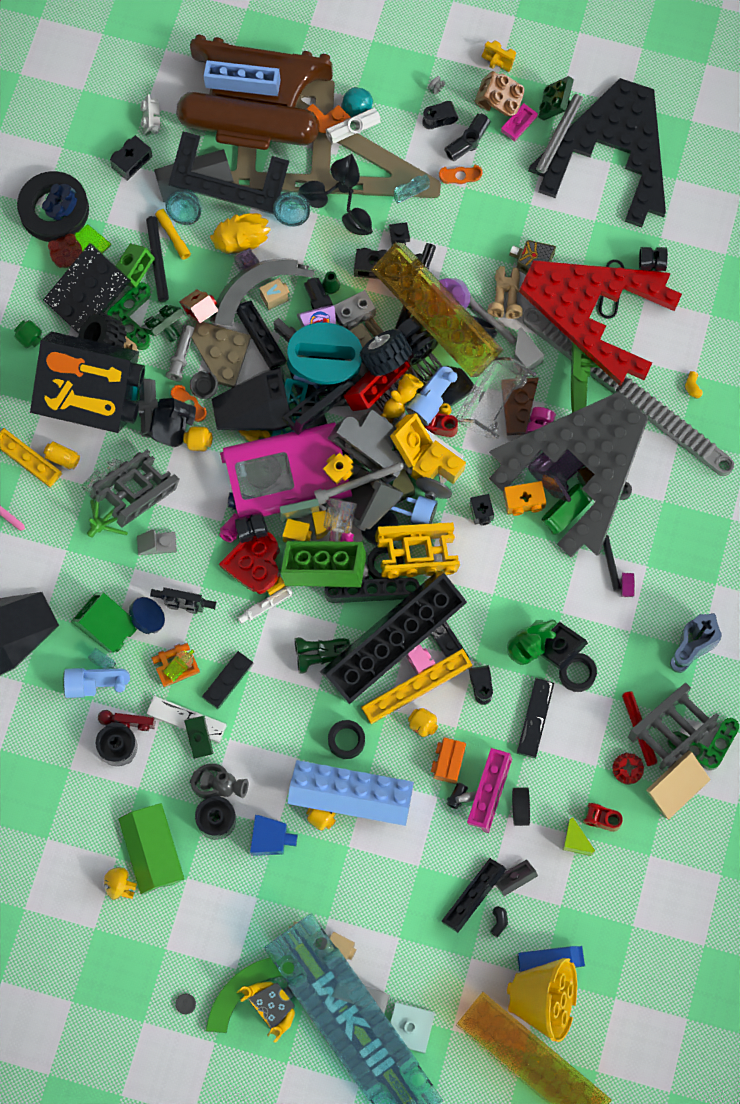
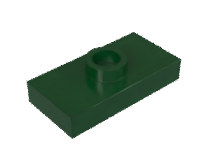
(198, 736)

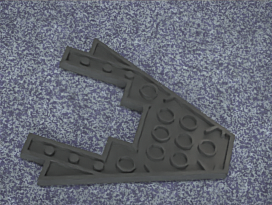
(604, 440)

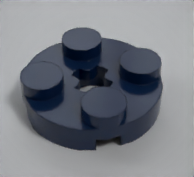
(52, 204)

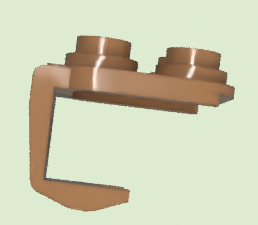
(500, 93)

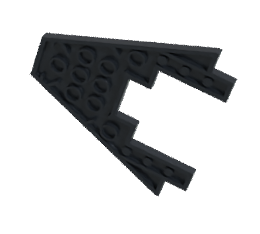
(625, 121)

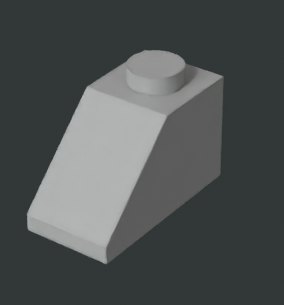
(526, 351)

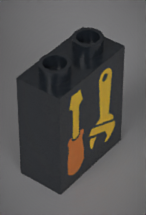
(86, 382)

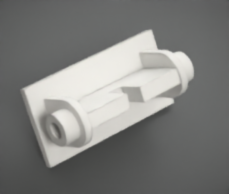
(149, 122)

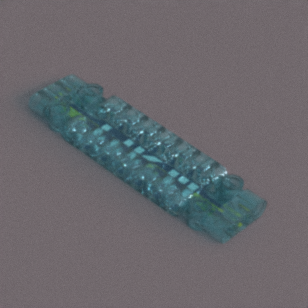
(356, 1031)

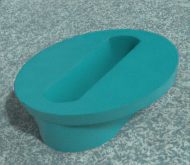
(324, 341)

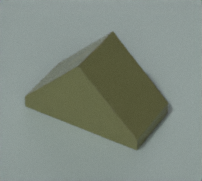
(404, 484)

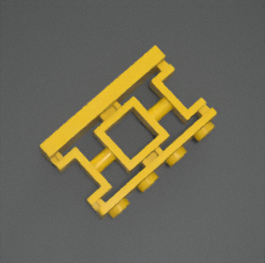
(417, 535)

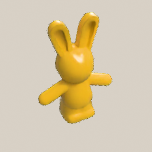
(405, 392)

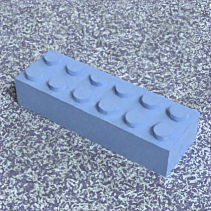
(350, 792)

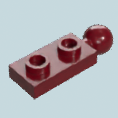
(142, 722)

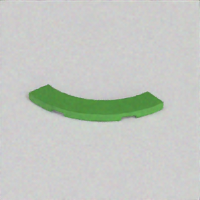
(228, 998)

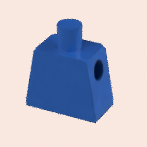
(270, 837)

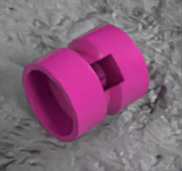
(540, 417)

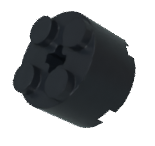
(108, 737)
(211, 807)

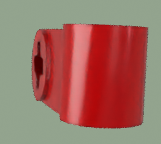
(438, 425)
(601, 817)

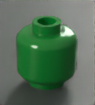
(28, 334)

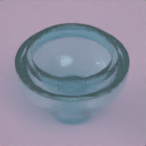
(182, 211)
(289, 213)

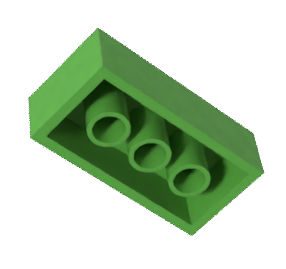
(323, 563)

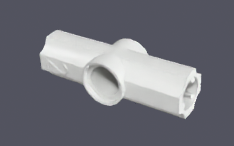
(343, 130)

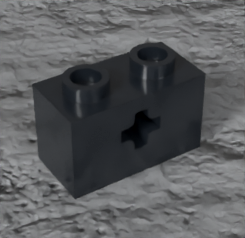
(131, 157)

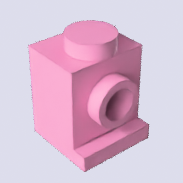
(419, 659)

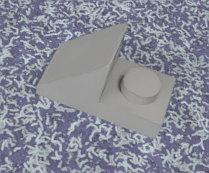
(156, 543)

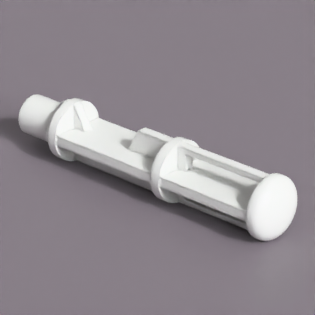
(266, 604)

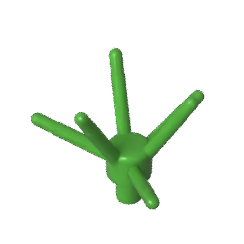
(99, 524)

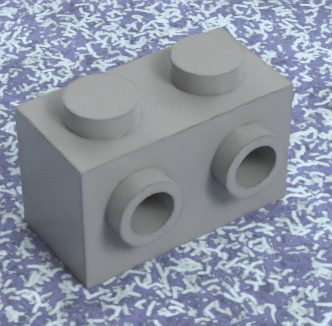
(354, 310)

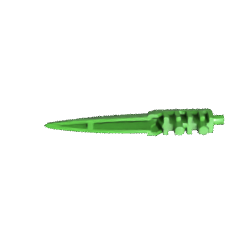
(579, 377)

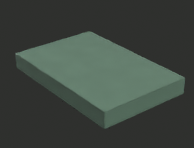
(299, 510)

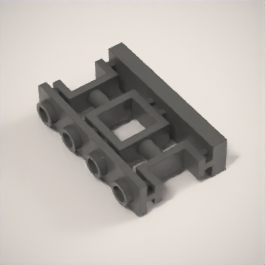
(141, 500)

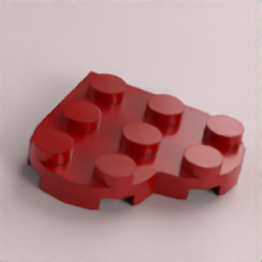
(254, 563)

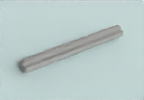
(559, 133)

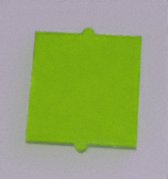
(89, 235)

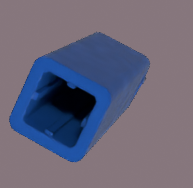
(536, 958)

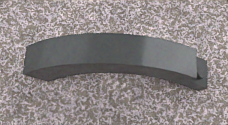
(245, 280)

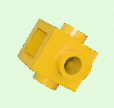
(335, 474)

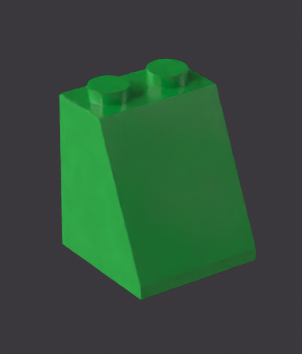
(105, 622)

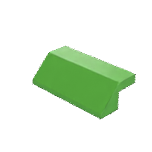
(151, 848)

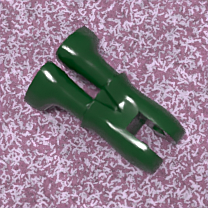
(325, 649)

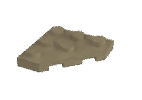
(221, 351)

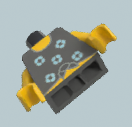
(272, 1005)

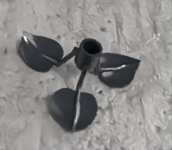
(347, 173)

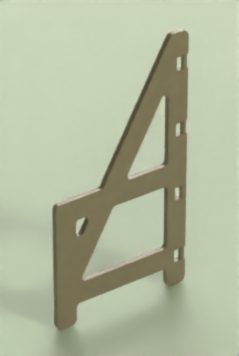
(400, 170)

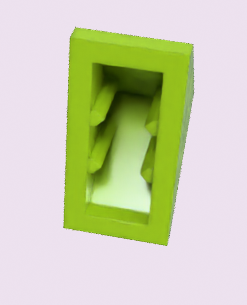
(576, 840)

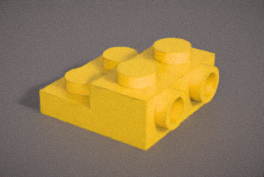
(411, 439)

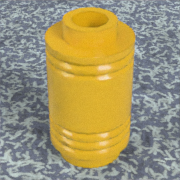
(61, 455)

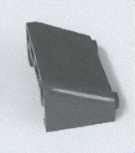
(372, 499)

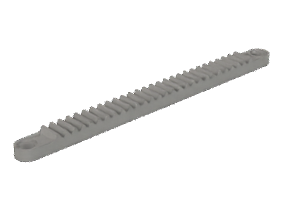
(657, 413)

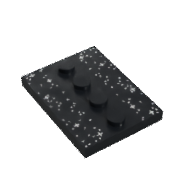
(86, 287)

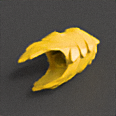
(240, 233)

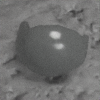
(204, 384)

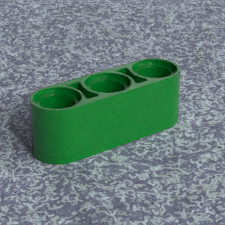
(565, 512)

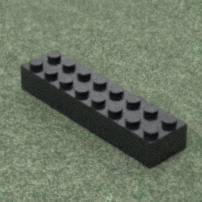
(393, 637)

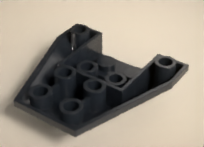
(254, 403)
(23, 626)

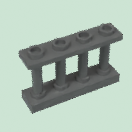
(668, 708)

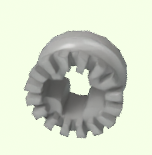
(436, 84)

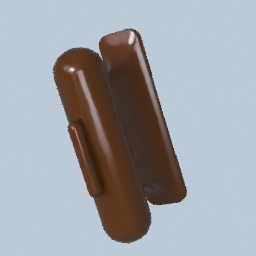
(255, 118)

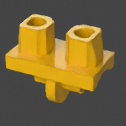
(498, 56)

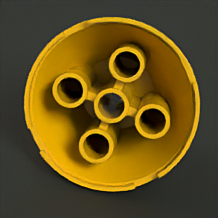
(545, 997)

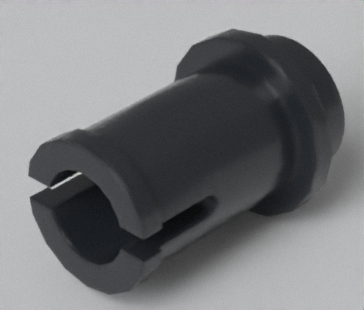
(458, 790)

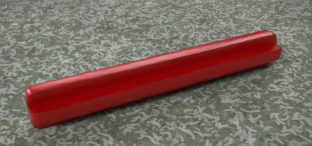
(636, 717)

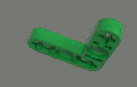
(125, 313)
(712, 750)

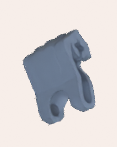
(692, 650)

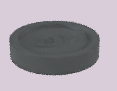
(185, 1004)

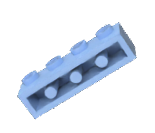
(242, 78)

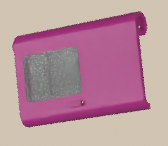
(281, 470)

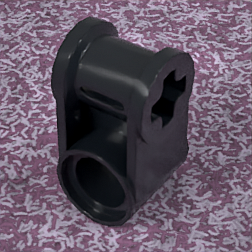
(440, 114)
(481, 681)

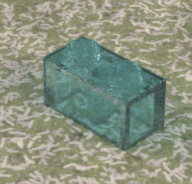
(101, 659)

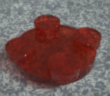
(65, 250)

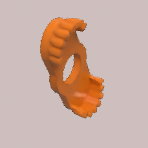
(472, 174)
(178, 392)

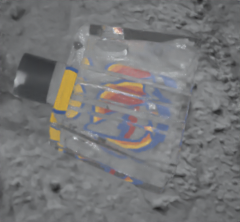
(339, 517)

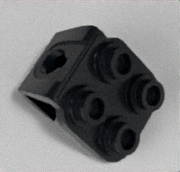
(170, 421)

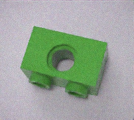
(135, 263)

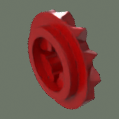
(623, 775)

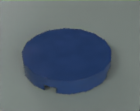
(146, 615)

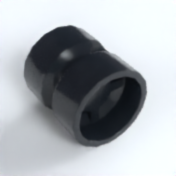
(647, 255)
(251, 527)

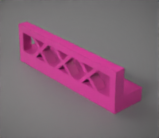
(490, 789)

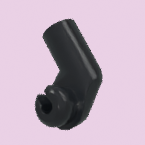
(501, 919)

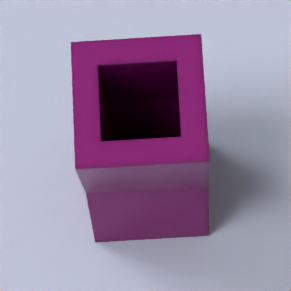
(627, 585)

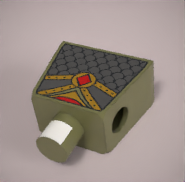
(532, 251)

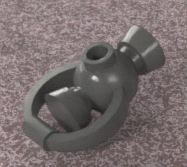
(223, 783)

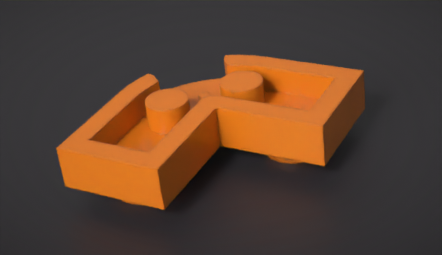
(326, 121)

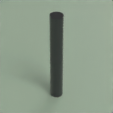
(611, 564)

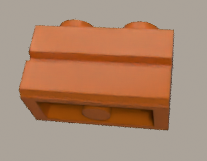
(449, 760)

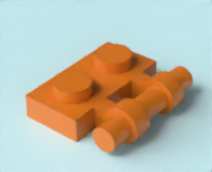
(163, 656)

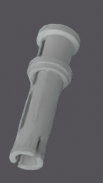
(178, 361)

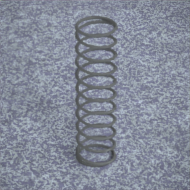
(432, 357)

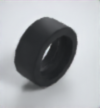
(371, 558)
(580, 657)
(339, 726)
(521, 806)

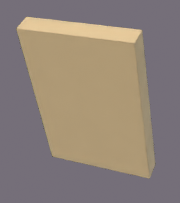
(678, 784)

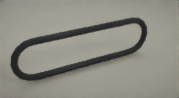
(602, 297)

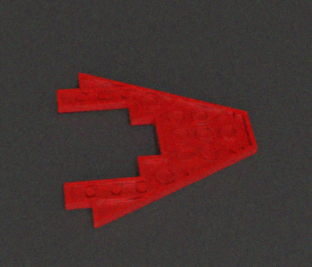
(569, 294)

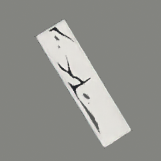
(175, 715)

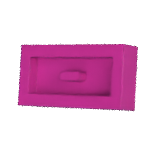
(519, 122)

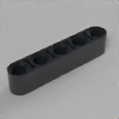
(381, 594)

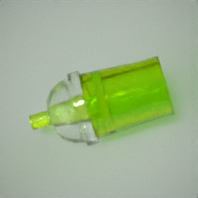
(179, 665)

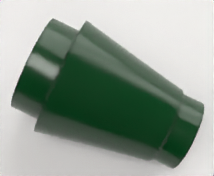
(331, 283)

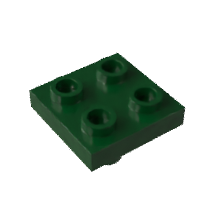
(556, 98)
(163, 322)

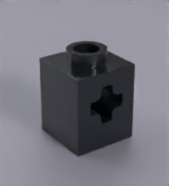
(481, 502)

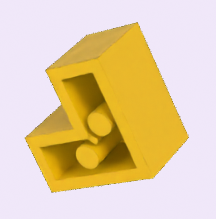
(439, 461)

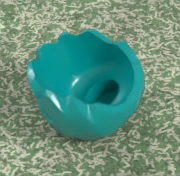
(356, 101)

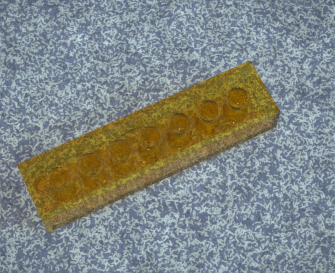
(437, 309)
(527, 1055)

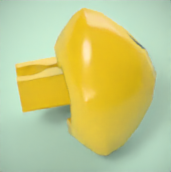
(117, 885)

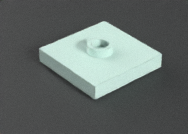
(413, 1026)

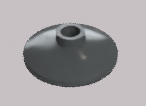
(433, 488)

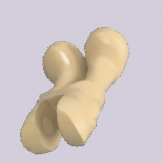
(503, 285)

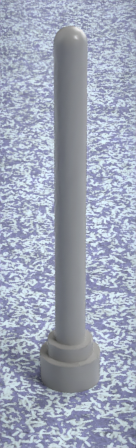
(483, 313)
(323, 495)

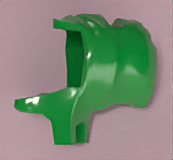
(530, 642)

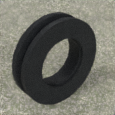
(51, 230)

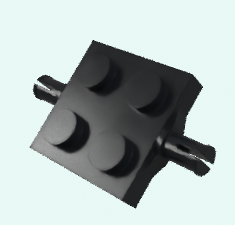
(179, 599)

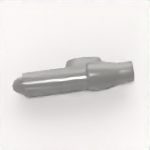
(466, 797)

